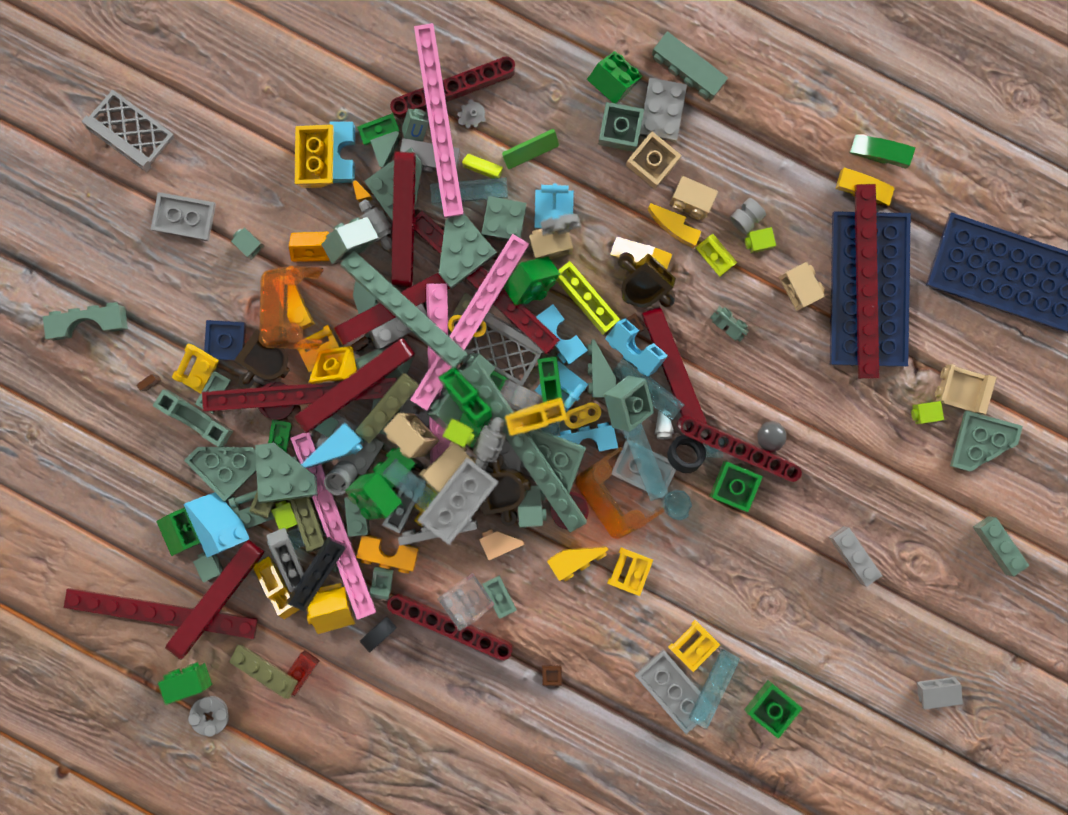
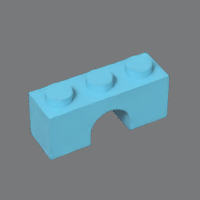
(342, 136)
(623, 339)
(569, 349)
(603, 436)

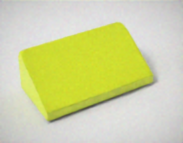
(482, 166)
(716, 255)

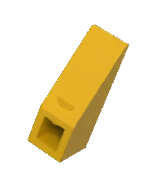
(570, 560)

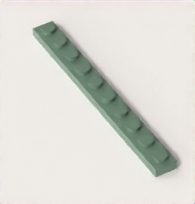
(526, 450)

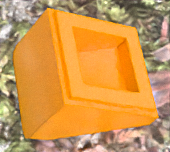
(361, 193)

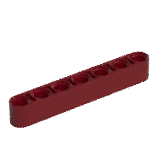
(459, 80)
(403, 218)
(380, 314)
(673, 364)
(354, 385)
(746, 454)
(214, 599)
(439, 627)

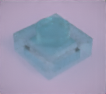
(712, 452)

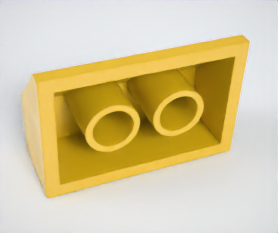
(314, 156)

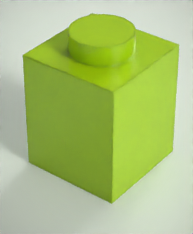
(760, 240)
(927, 412)
(459, 433)
(284, 515)

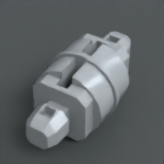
(379, 222)
(489, 443)

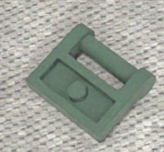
(248, 519)

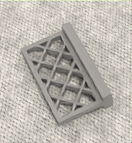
(122, 145)
(512, 334)

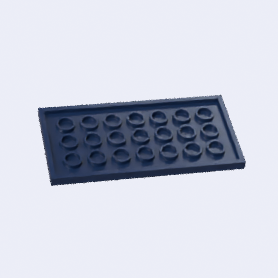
(1002, 271)
(893, 289)

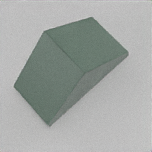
(385, 147)

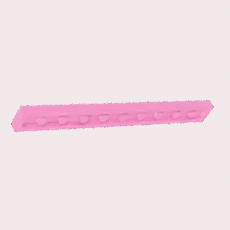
(438, 120)
(438, 313)
(472, 316)
(335, 528)

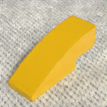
(849, 178)
(674, 225)
(536, 416)
(274, 587)

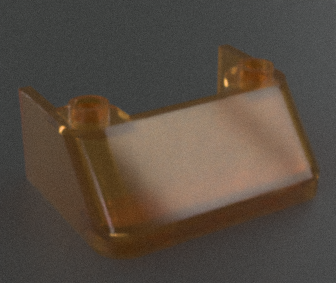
(273, 324)
(603, 504)

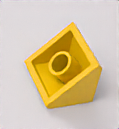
(333, 365)
(331, 610)

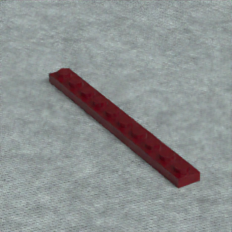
(866, 281)
(517, 314)
(281, 395)
(155, 612)

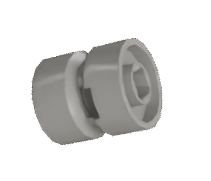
(747, 216)
(340, 477)

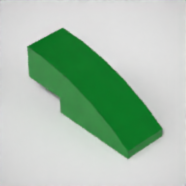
(882, 150)
(549, 378)
(465, 397)

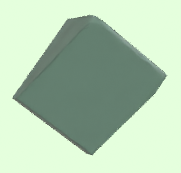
(327, 427)

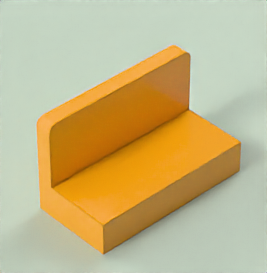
(307, 246)

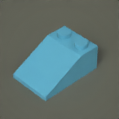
(339, 445)
(215, 524)

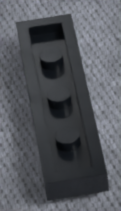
(316, 574)

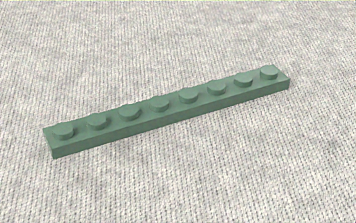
(403, 309)

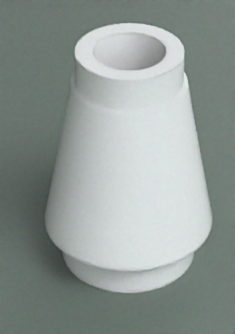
(663, 427)

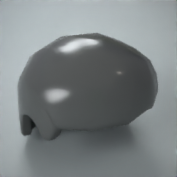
(771, 436)

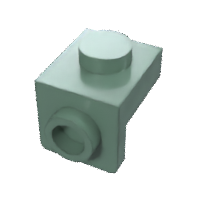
(381, 583)

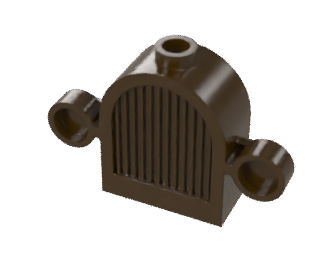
(646, 281)
(261, 362)
(508, 492)

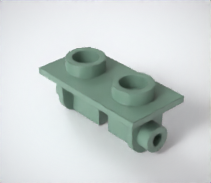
(724, 318)

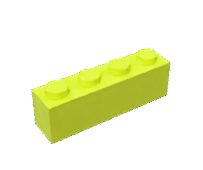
(586, 298)

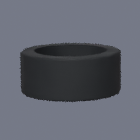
(680, 465)
(378, 634)

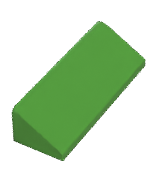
(530, 149)

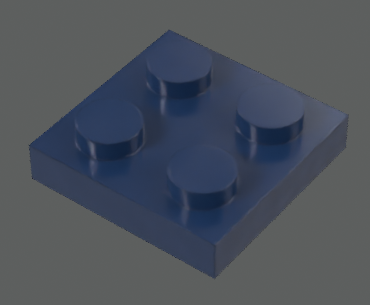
(224, 339)

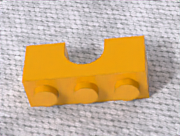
(371, 551)

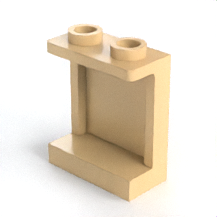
(965, 389)
(445, 466)

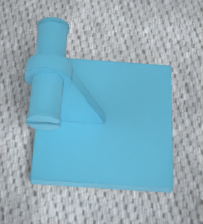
(552, 202)
(571, 386)

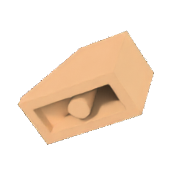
(498, 543)

